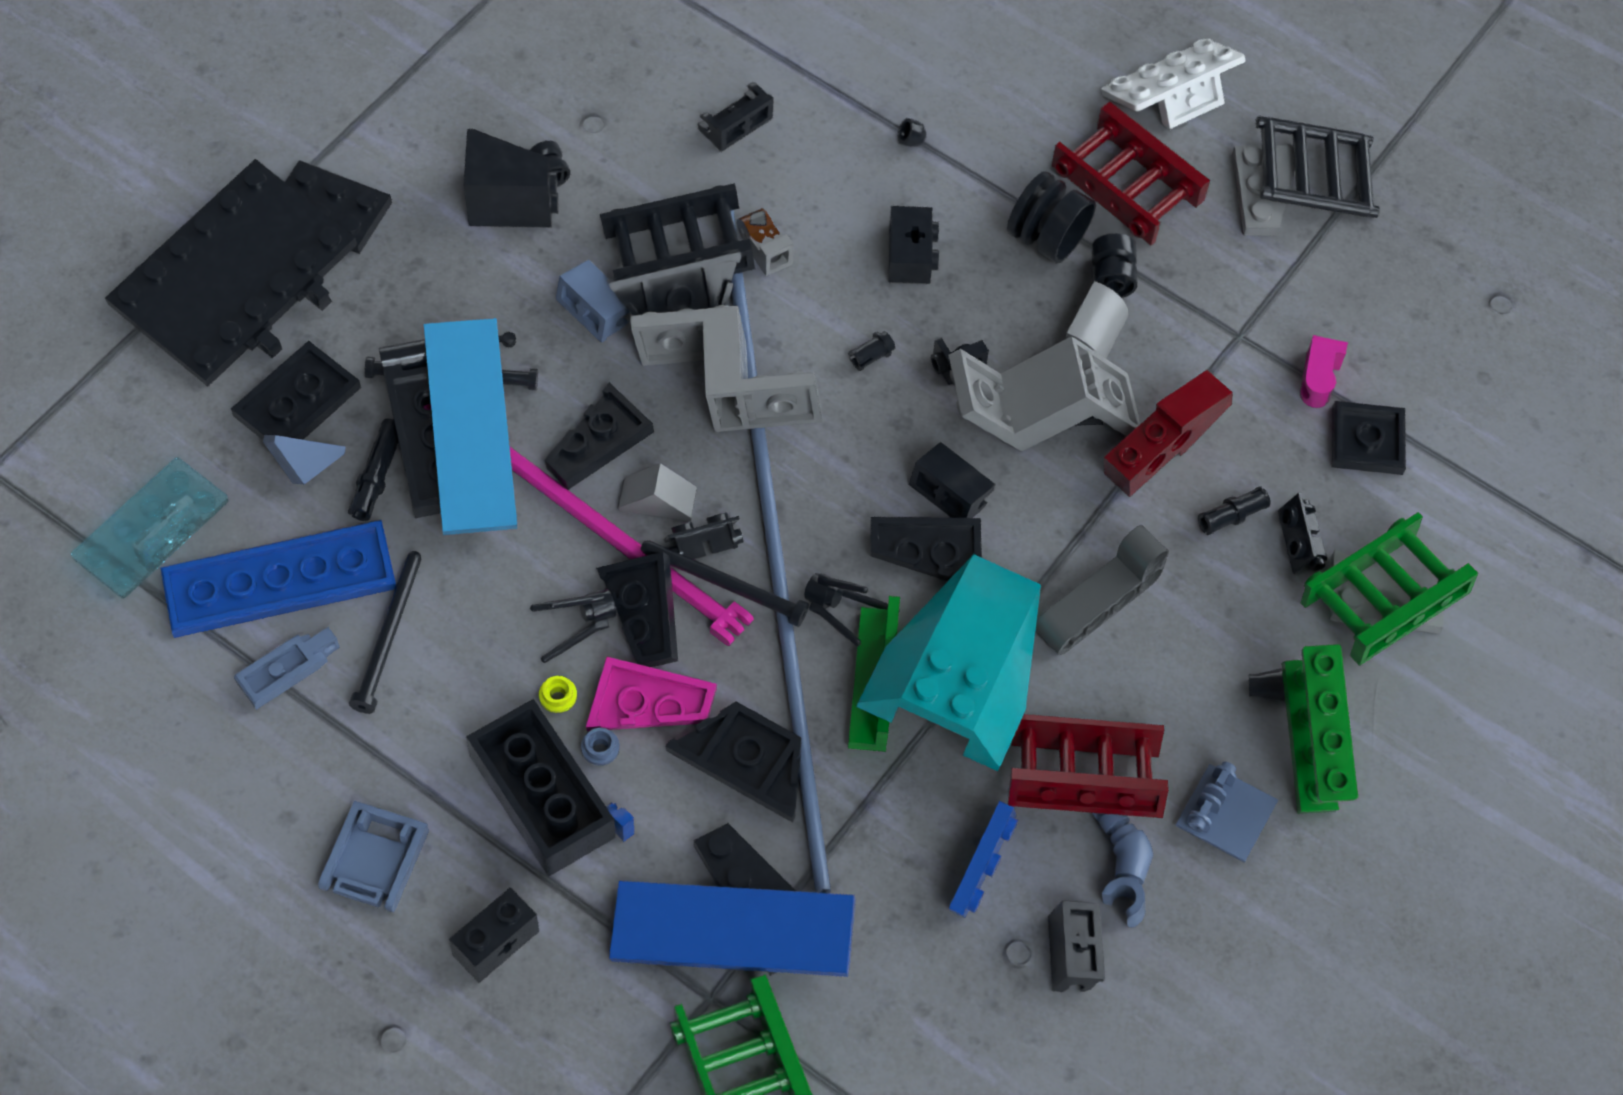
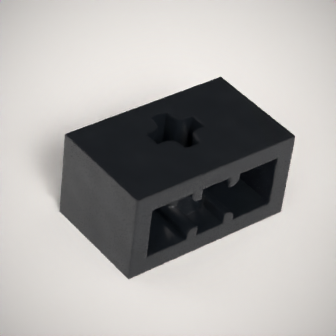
(912, 244)
(494, 935)

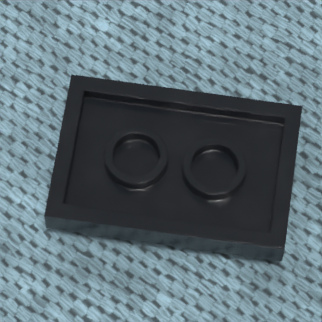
(343, 200)
(297, 395)

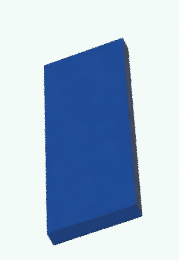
(277, 578)
(733, 928)

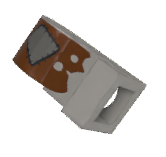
(766, 241)

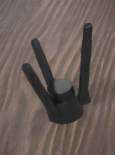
(828, 592)
(593, 606)

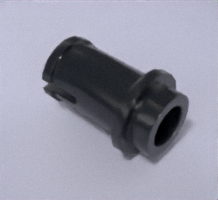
(872, 350)

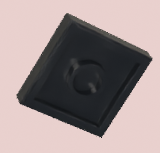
(1368, 437)

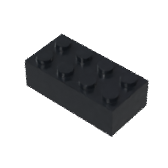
(541, 787)

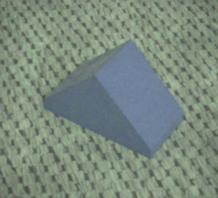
(302, 458)

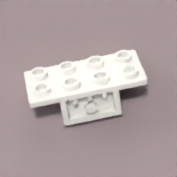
(1182, 83)

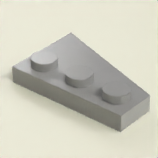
(1260, 215)
(1387, 587)

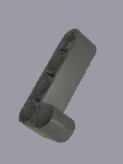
(1104, 593)

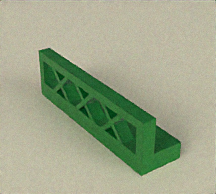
(875, 632)

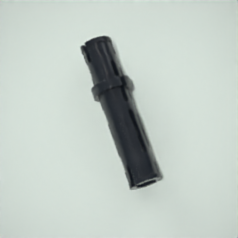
(371, 482)

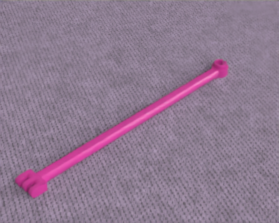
(722, 617)

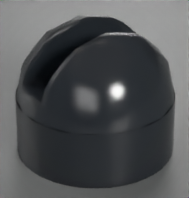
(911, 133)

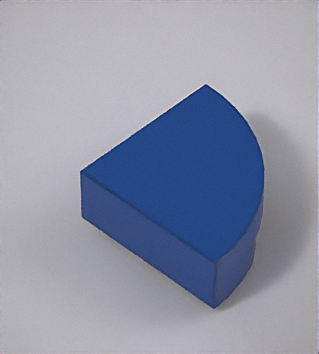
(623, 821)

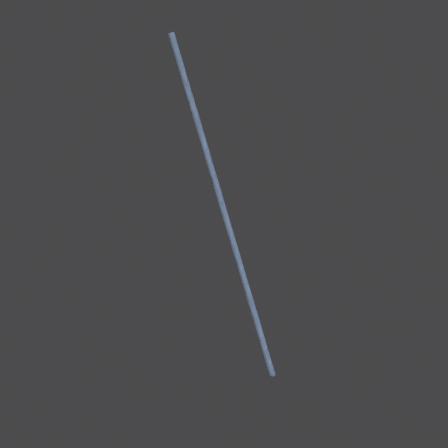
(786, 630)

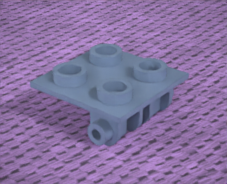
(1226, 811)

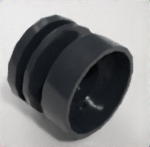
(1051, 217)

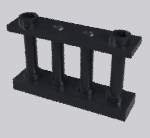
(685, 209)

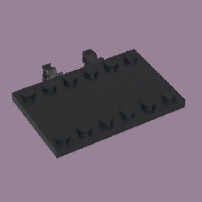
(233, 273)

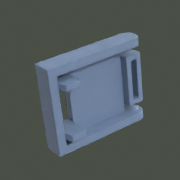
(372, 865)

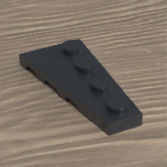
(736, 863)

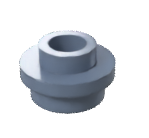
(596, 737)

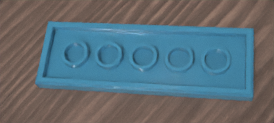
(470, 426)

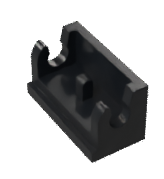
(738, 118)
(951, 483)
(1076, 946)

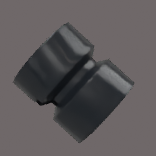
(1115, 263)

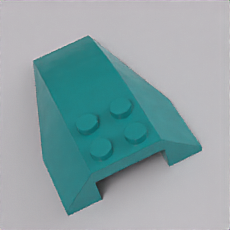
(964, 660)

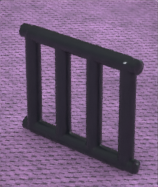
(1302, 194)

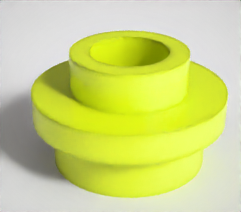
(557, 684)

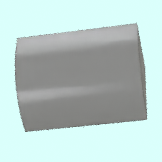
(1099, 319)

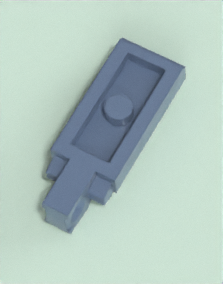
(285, 666)

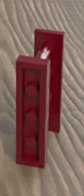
(1147, 150)
(1083, 791)

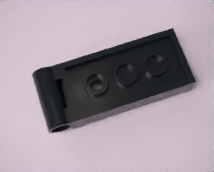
(408, 393)

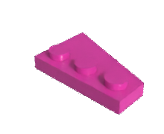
(648, 697)

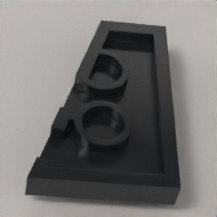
(926, 543)

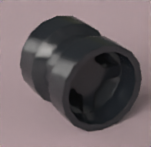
(557, 164)

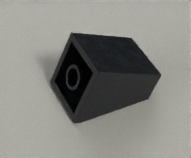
(507, 184)

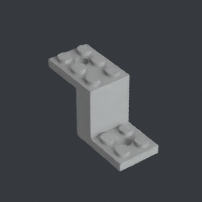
(720, 341)
(1043, 394)

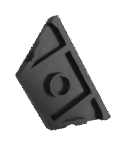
(678, 286)
(746, 756)

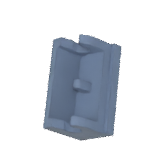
(591, 301)

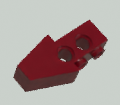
(1167, 432)

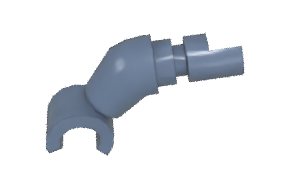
(1132, 863)

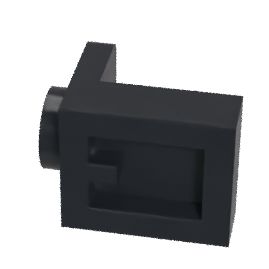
(941, 361)

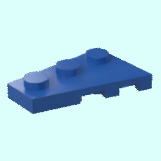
(984, 860)

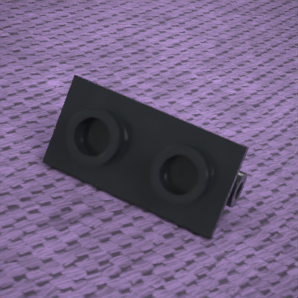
(1298, 524)
(718, 532)

